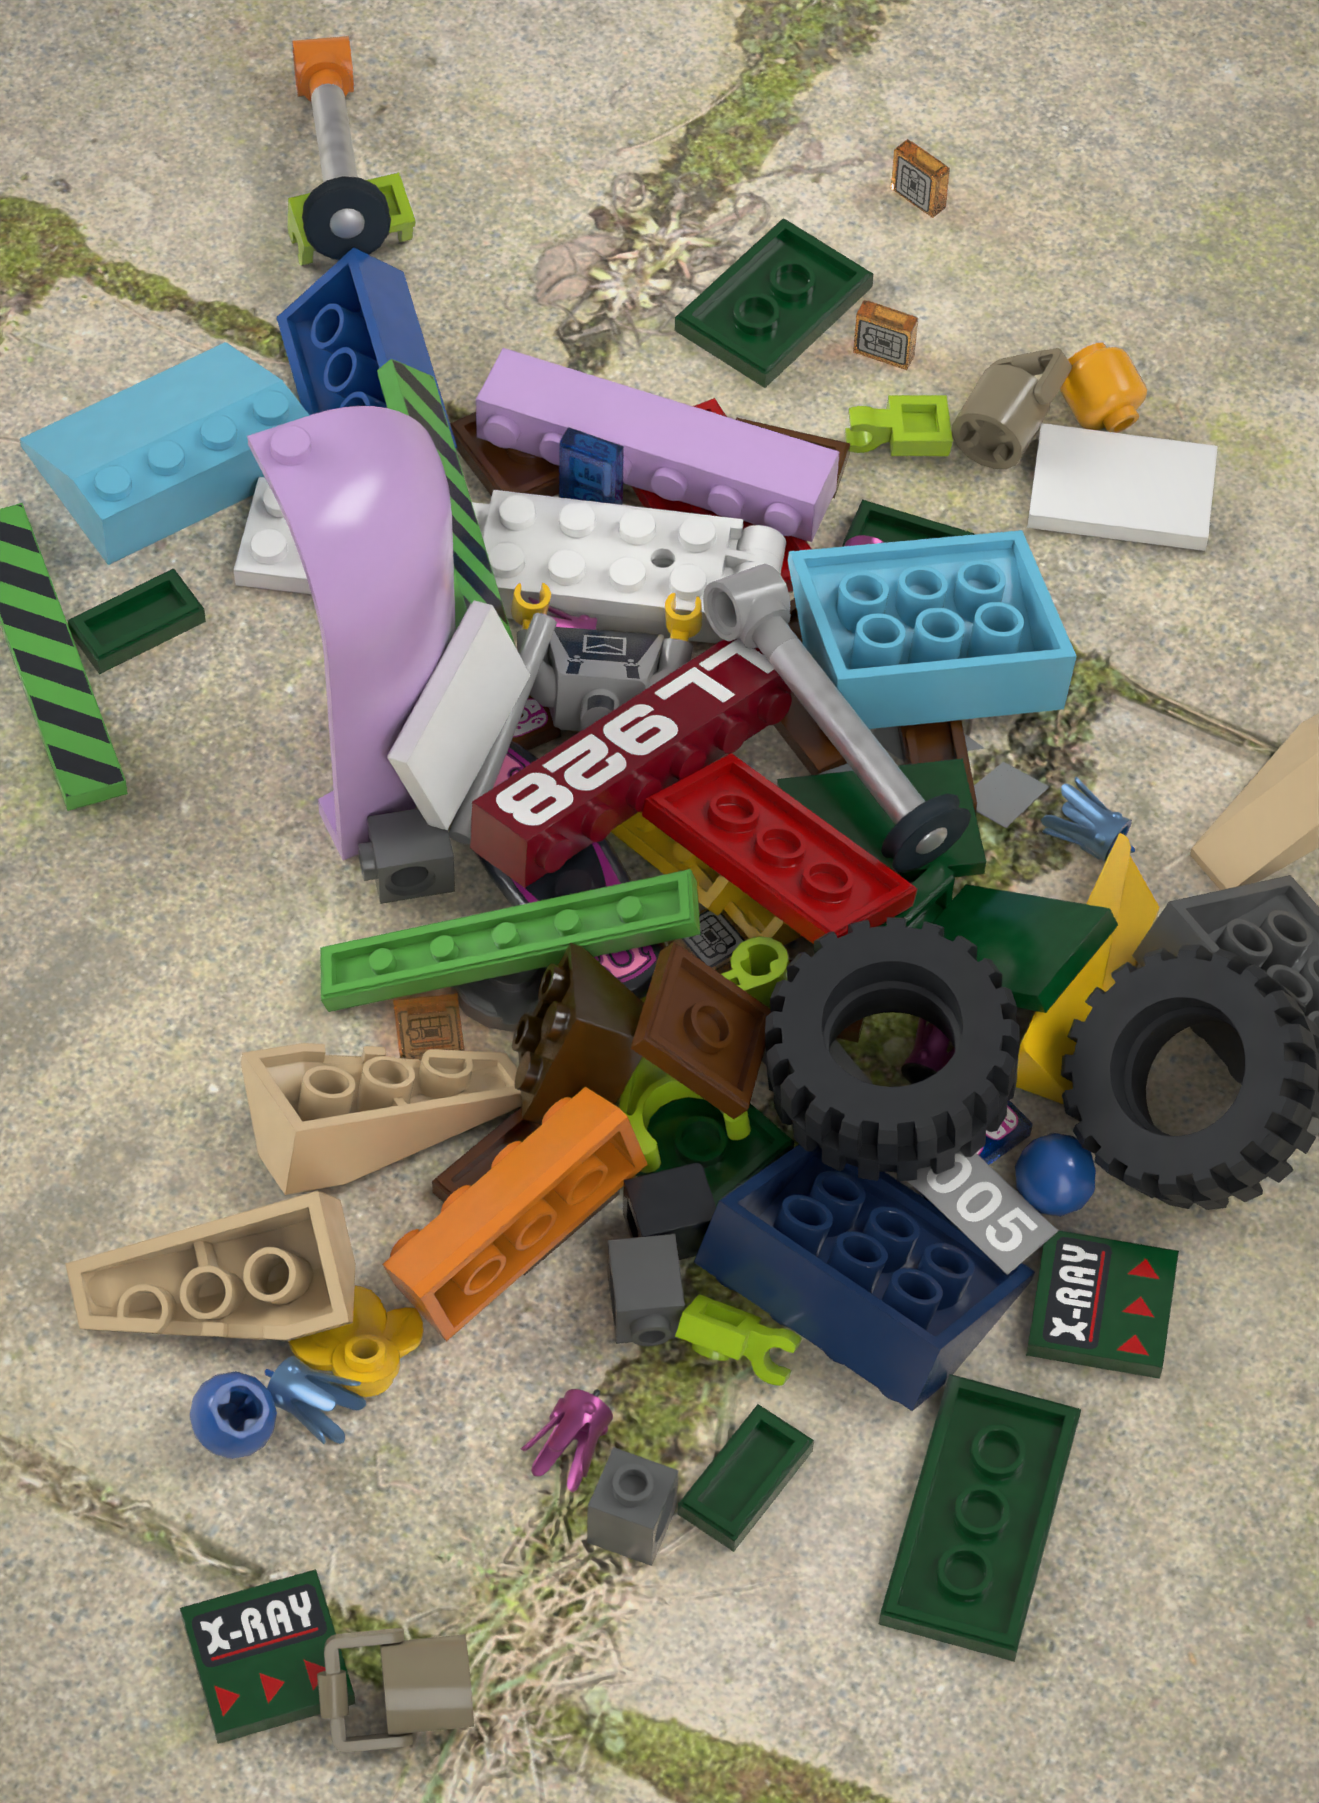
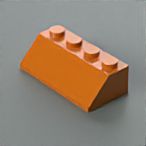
(516, 1211)

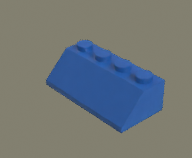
(348, 330)

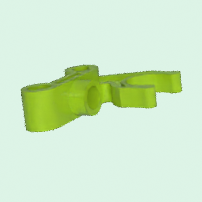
(755, 969)

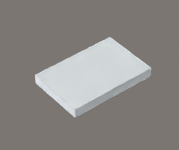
(1123, 487)
(459, 715)

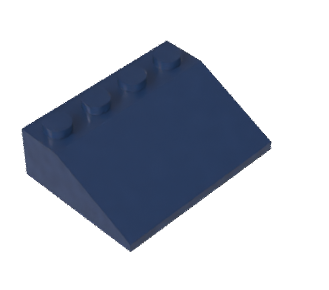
(859, 1271)

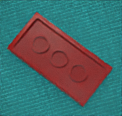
(777, 850)

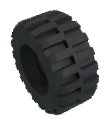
(897, 973)
(1131, 1028)

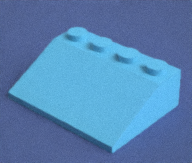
(162, 449)
(934, 628)

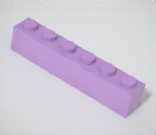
(666, 443)

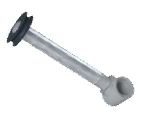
(756, 610)

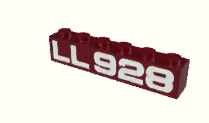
(628, 755)

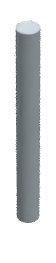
(532, 654)

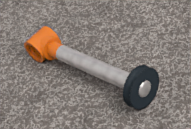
(343, 208)

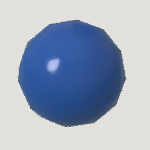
(1055, 1174)
(233, 1415)

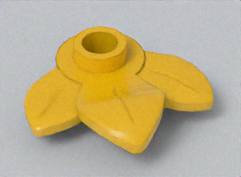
(367, 1348)

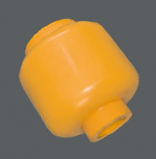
(1104, 388)

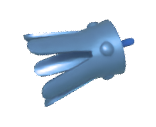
(1094, 824)
(305, 1391)

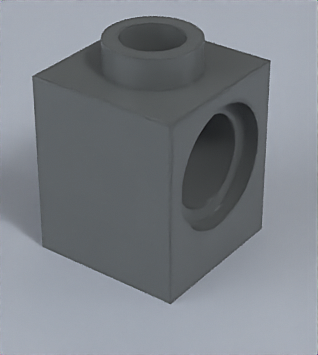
(406, 857)
(645, 1289)
(632, 1506)

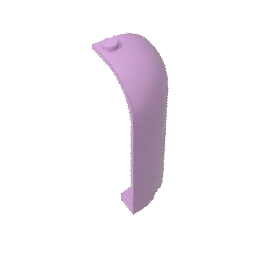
(378, 559)

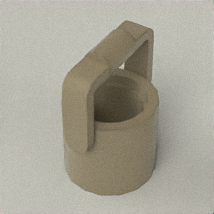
(1009, 407)
(422, 1682)

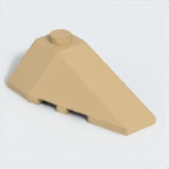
(1270, 818)
(346, 1116)
(242, 1276)

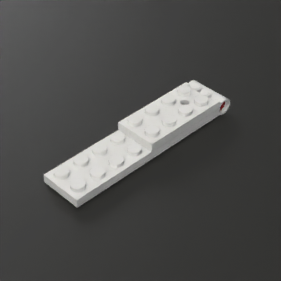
(590, 554)

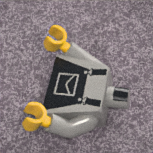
(599, 670)

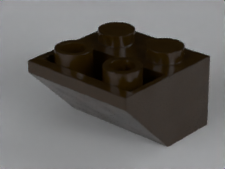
(576, 1035)

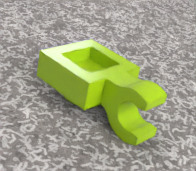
(909, 423)
(728, 1332)

